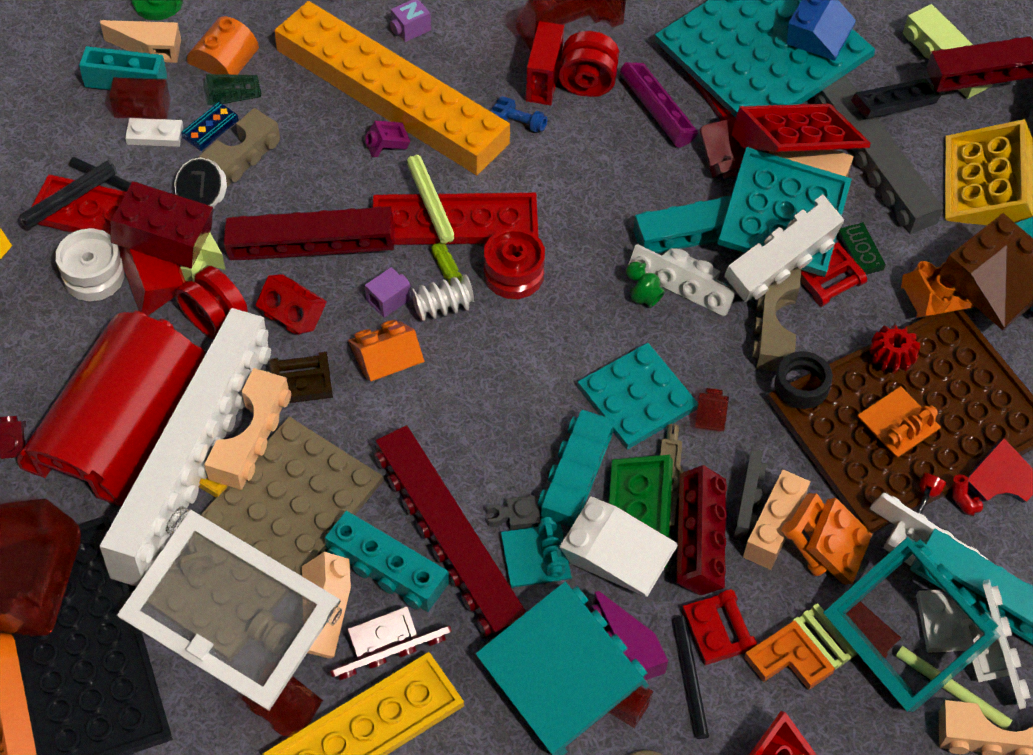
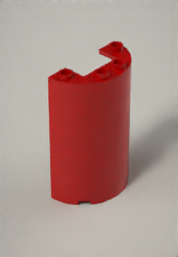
(115, 406)

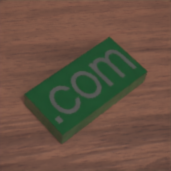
(861, 247)

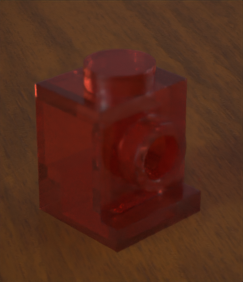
(633, 708)

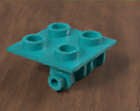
(535, 554)

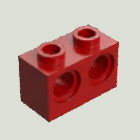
(292, 297)

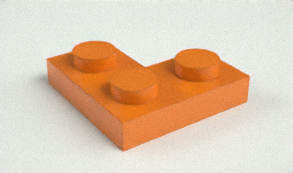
(792, 649)

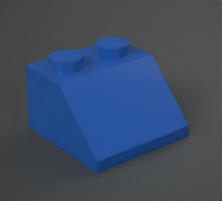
(820, 27)

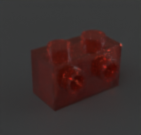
(140, 98)

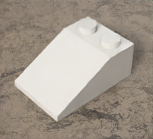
(617, 547)

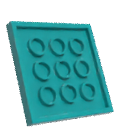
(770, 195)

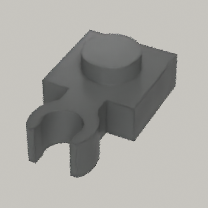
(520, 513)

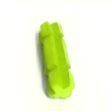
(445, 262)

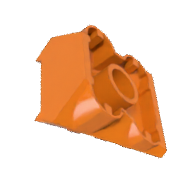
(932, 293)

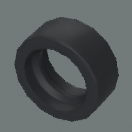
(805, 361)

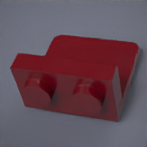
(722, 149)

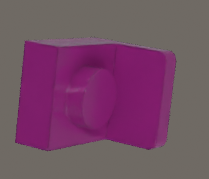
(386, 135)

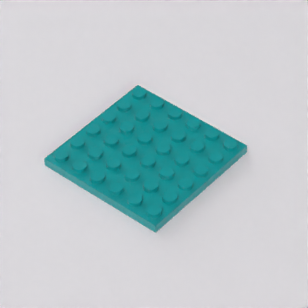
(744, 55)

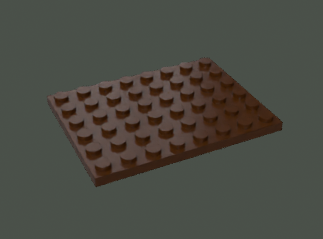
(955, 373)

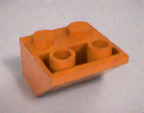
(386, 349)

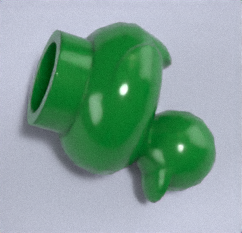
(647, 288)

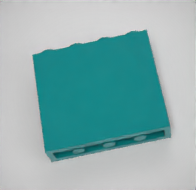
(562, 667)

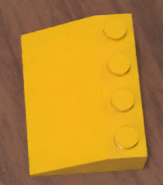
(989, 174)

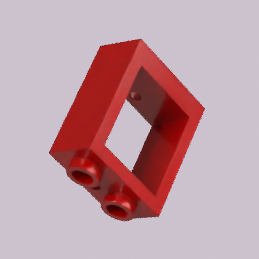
(544, 63)

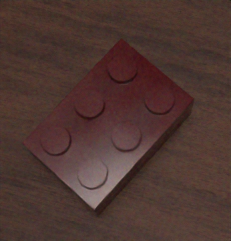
(161, 224)

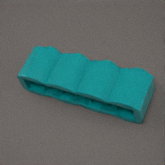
(578, 467)

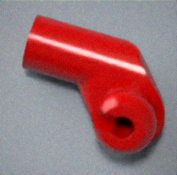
(961, 497)

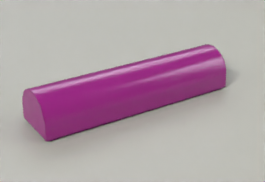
(658, 103)

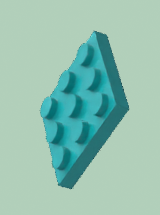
(638, 395)

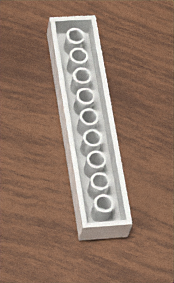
(179, 456)

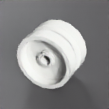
(90, 264)

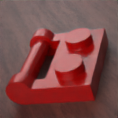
(839, 263)
(710, 632)

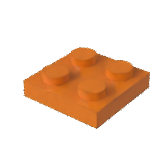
(839, 541)

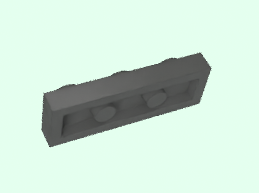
(750, 495)

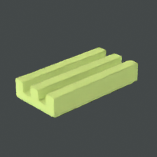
(817, 611)

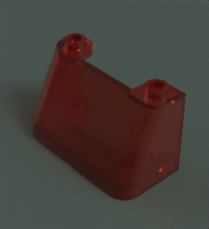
(564, 12)
(35, 564)

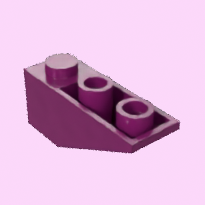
(639, 639)

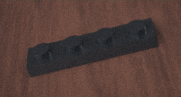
(895, 98)

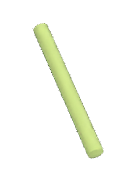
(954, 688)

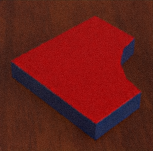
(1002, 473)

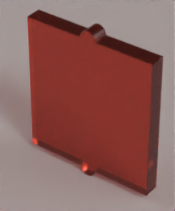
(874, 629)

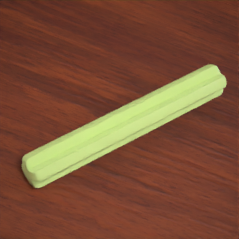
(430, 199)

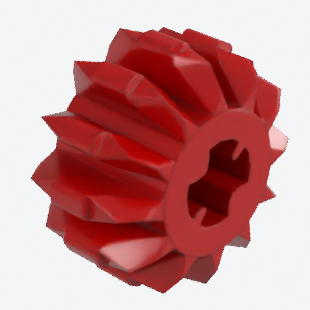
(894, 348)

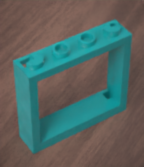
(873, 658)

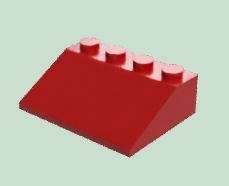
(795, 128)

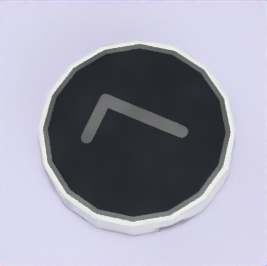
(201, 181)

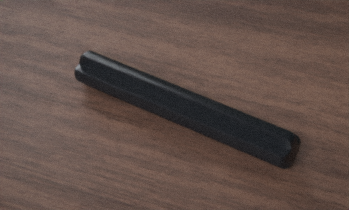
(67, 194)

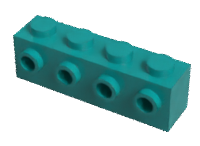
(387, 562)

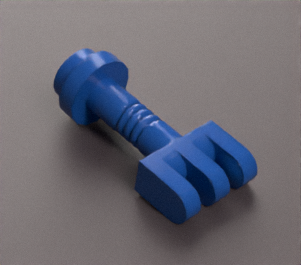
(506, 109)

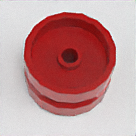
(589, 64)
(514, 263)
(209, 300)

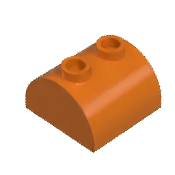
(224, 47)

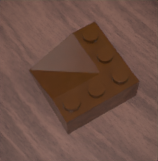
(994, 271)

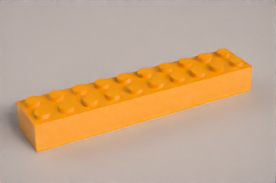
(393, 87)

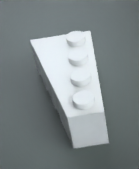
(785, 250)

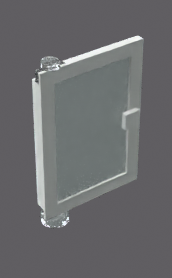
(229, 608)

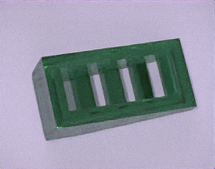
(217, 91)

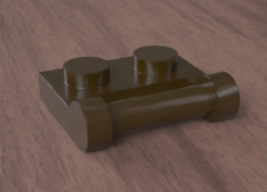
(305, 384)

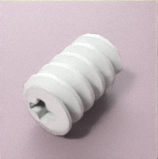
(443, 297)

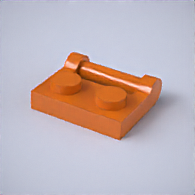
(806, 518)

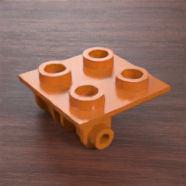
(900, 421)

